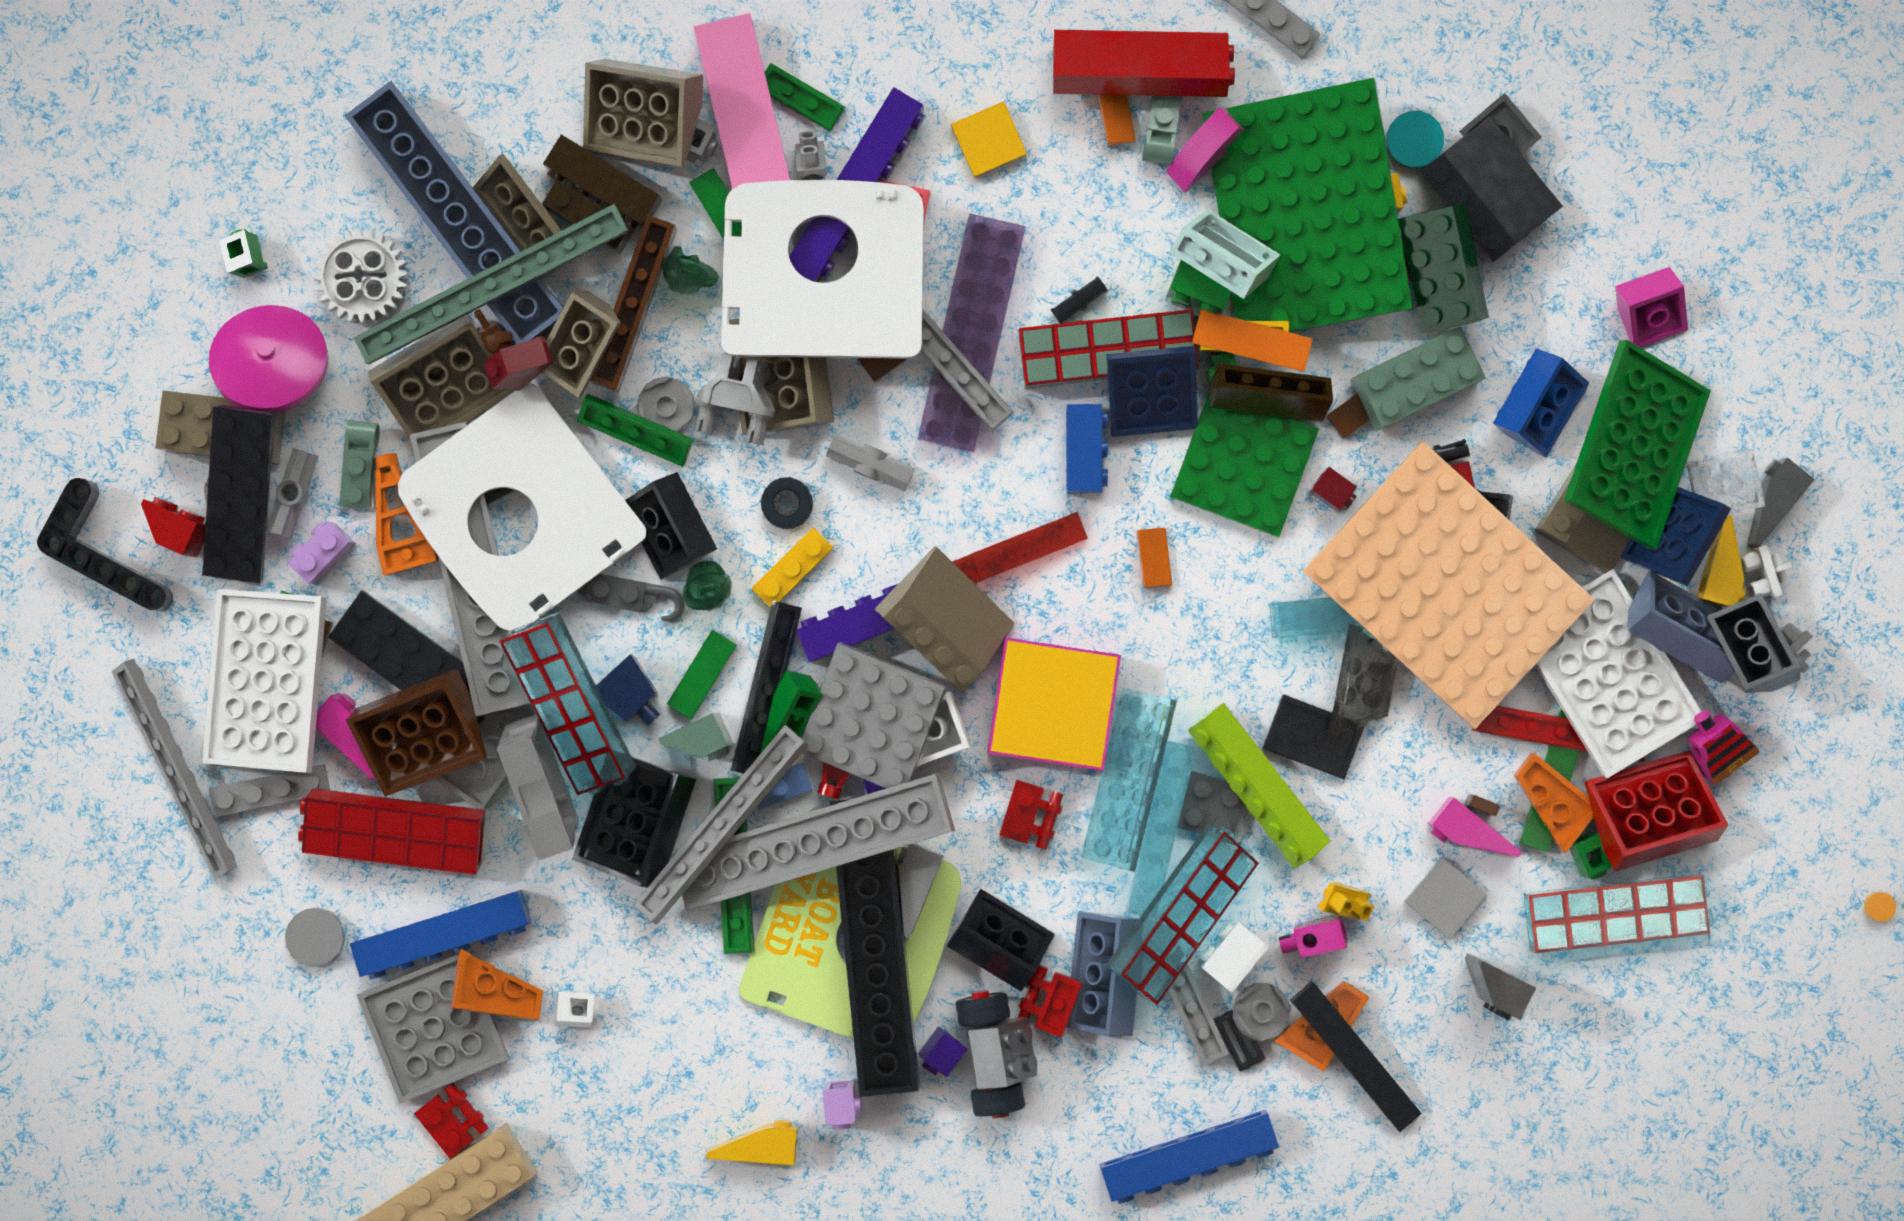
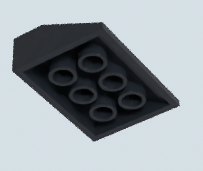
(1497, 186)
(635, 824)

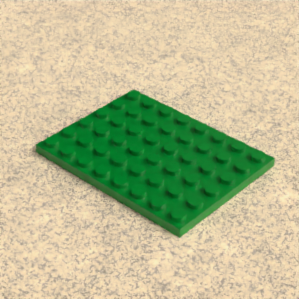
(1321, 194)

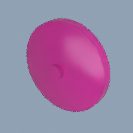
(268, 358)

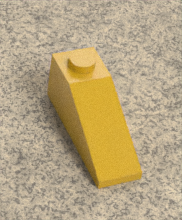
(1723, 571)
(766, 1144)

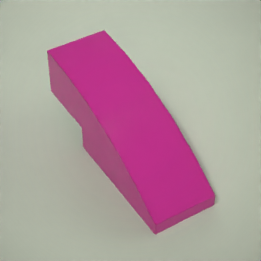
(1204, 149)

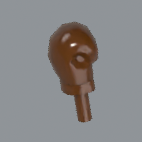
(492, 336)

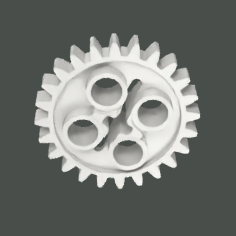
(361, 249)

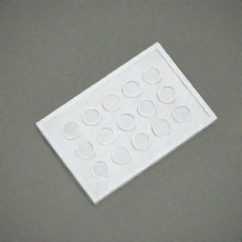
(264, 680)
(1614, 685)

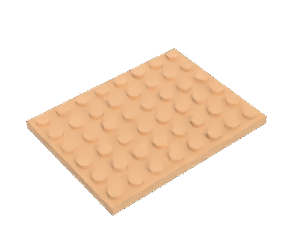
(1448, 585)

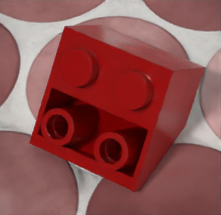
(173, 529)

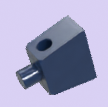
(629, 691)

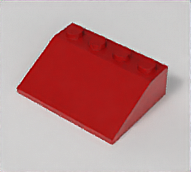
(1654, 811)

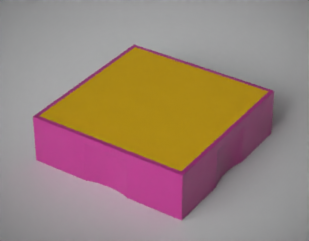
(1054, 704)

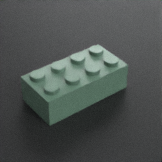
(1418, 378)

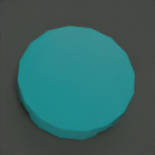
(1414, 139)

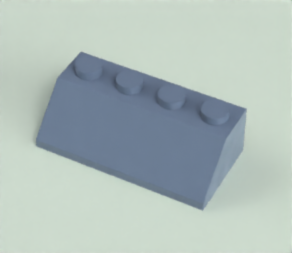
(1678, 625)
(1105, 1001)

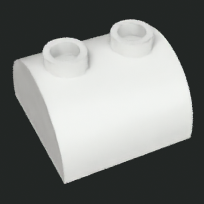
(947, 732)

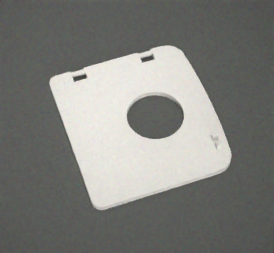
(861, 315)
(532, 451)

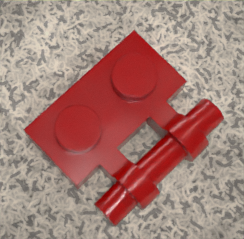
(1022, 813)
(1058, 1003)
(444, 1124)

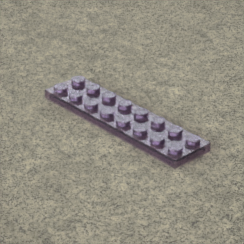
(973, 325)

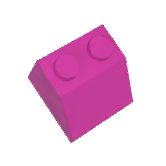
(1652, 307)

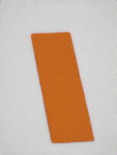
(1252, 340)

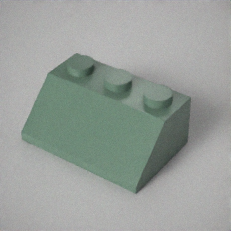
(701, 738)

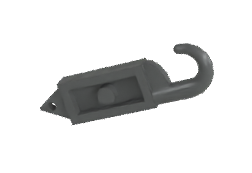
(630, 594)

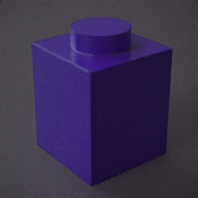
(941, 1052)

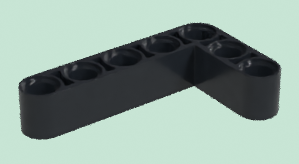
(94, 558)

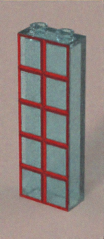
(568, 704)
(1183, 913)
(1617, 913)

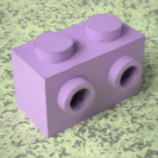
(321, 552)
(841, 1104)

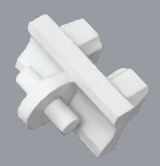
(1767, 569)

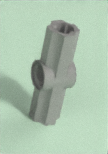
(870, 462)
(298, 474)

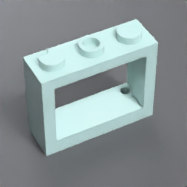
(1225, 253)

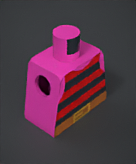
(1719, 746)
(1328, 931)

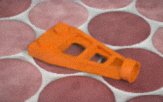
(403, 554)

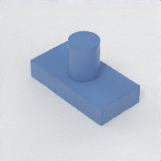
(791, 784)

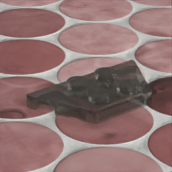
(1363, 682)

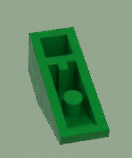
(792, 705)

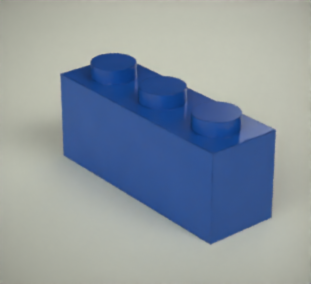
(1085, 448)

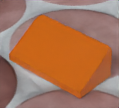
(1116, 119)
(1154, 557)

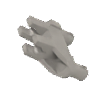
(742, 395)

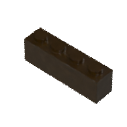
(601, 181)
(1270, 392)

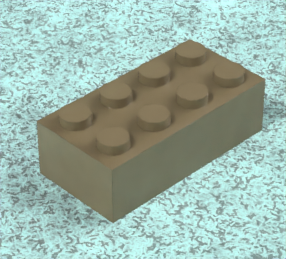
(187, 424)

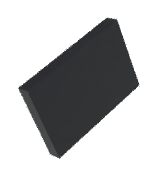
(1302, 735)

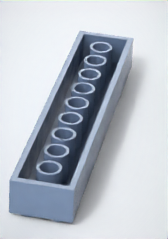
(450, 206)

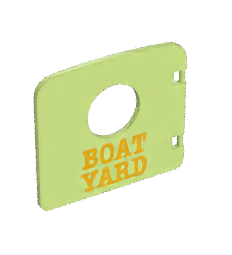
(801, 956)

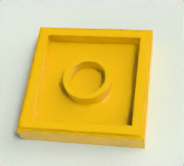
(988, 139)

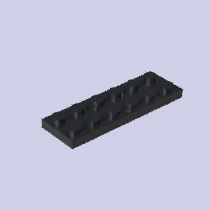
(238, 493)
(392, 645)

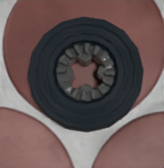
(790, 517)

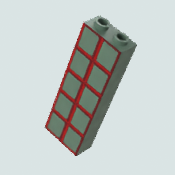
(1079, 349)

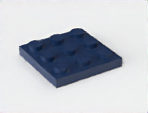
(1152, 391)
(1684, 540)

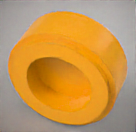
(1880, 906)

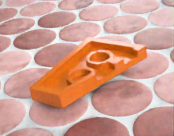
(1556, 800)
(491, 991)
(1306, 1043)

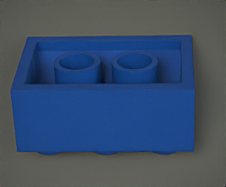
(1541, 402)

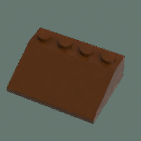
(418, 732)

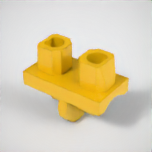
(1346, 901)

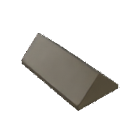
(515, 205)

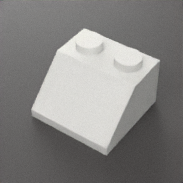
(1232, 955)

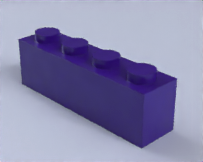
(843, 626)

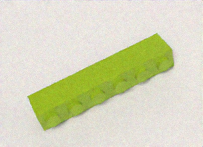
(1259, 785)

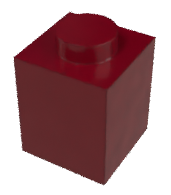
(1334, 490)

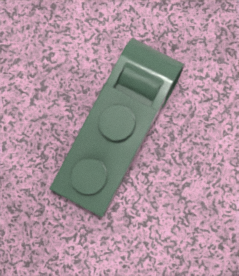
(1162, 129)
(358, 464)

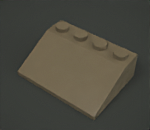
(640, 111)
(438, 379)
(797, 391)
(1581, 533)
(946, 618)

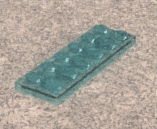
(1129, 779)

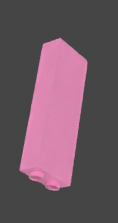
(741, 101)

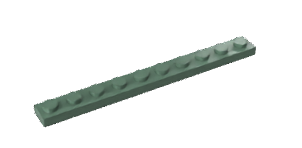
(491, 284)

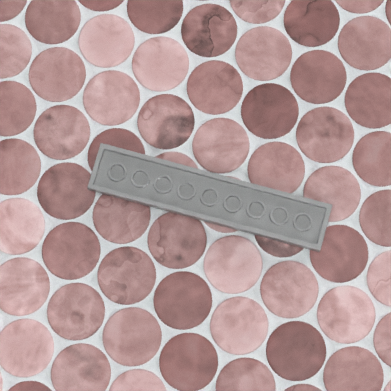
(487, 668)
(823, 840)

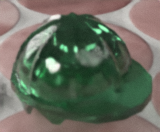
(686, 273)
(706, 586)

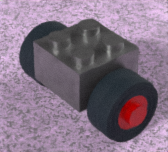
(999, 1052)

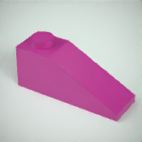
(332, 725)
(1463, 827)

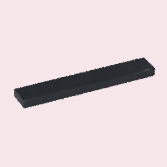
(770, 668)
(1355, 1056)

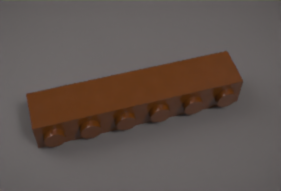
(635, 300)

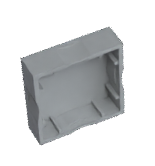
(538, 786)

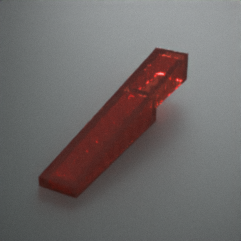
(1022, 548)

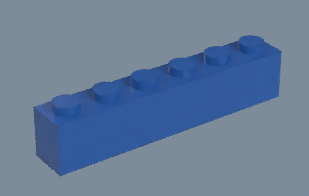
(440, 933)
(1189, 1156)

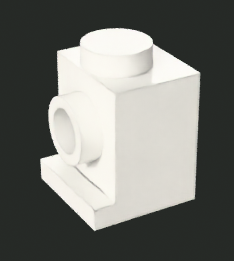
(569, 1000)

